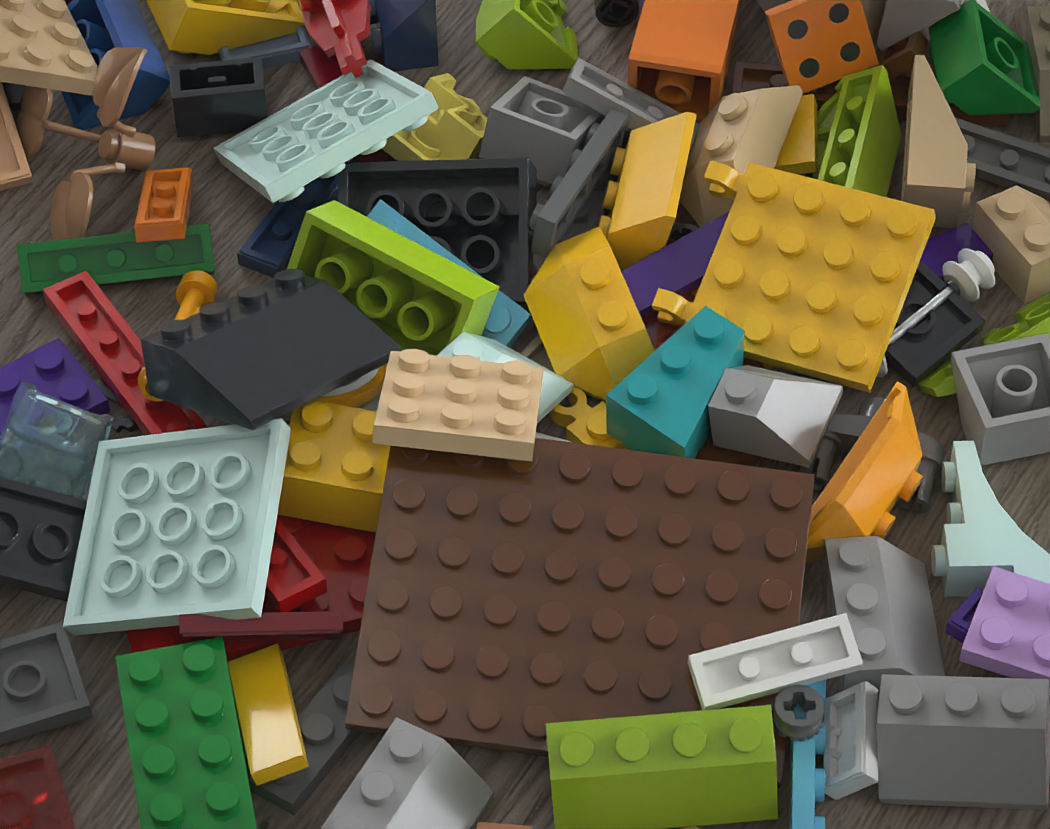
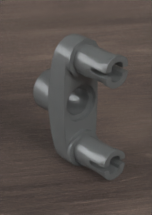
(843, 434)

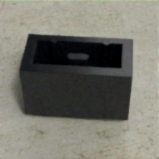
(218, 96)

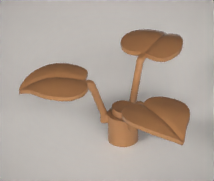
(120, 146)

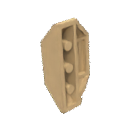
(736, 132)

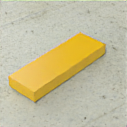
(267, 715)

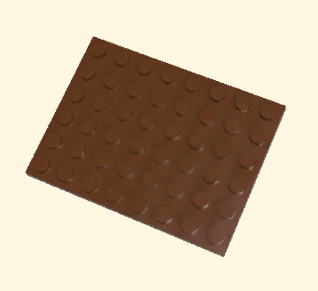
(567, 587)

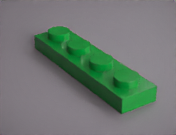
(114, 258)

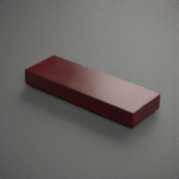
(270, 627)

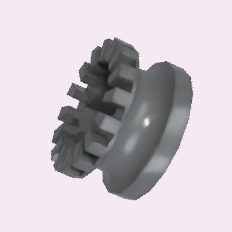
(785, 719)

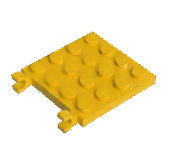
(808, 271)

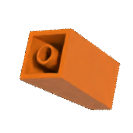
(684, 52)

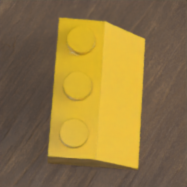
(647, 188)

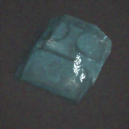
(51, 442)

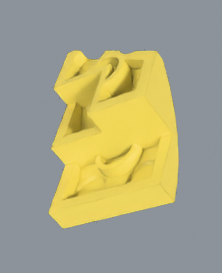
(448, 134)

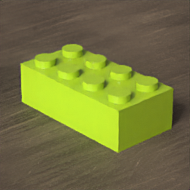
(391, 279)

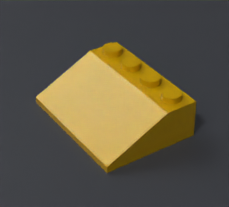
(212, 24)

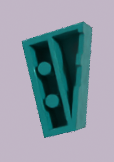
(668, 395)

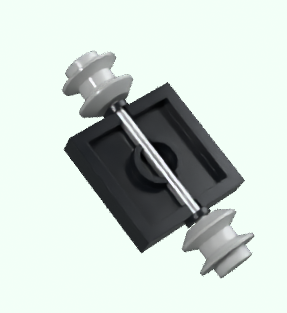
(937, 317)

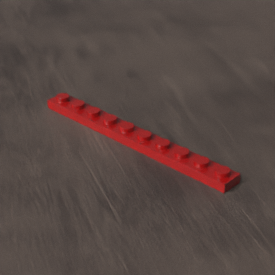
(119, 359)

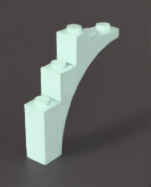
(979, 531)

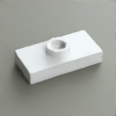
(851, 740)

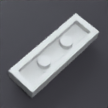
(774, 662)

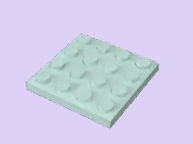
(325, 131)
(178, 528)

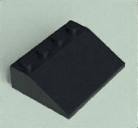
(465, 205)
(264, 350)

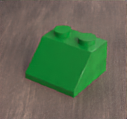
(982, 63)

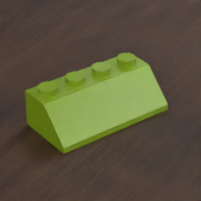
(664, 769)

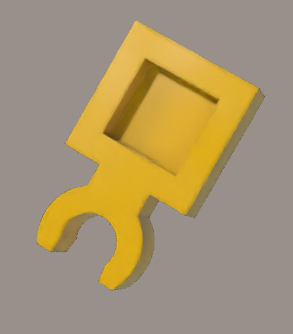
(584, 423)

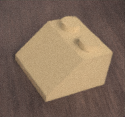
(1018, 233)

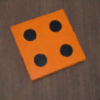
(820, 41)

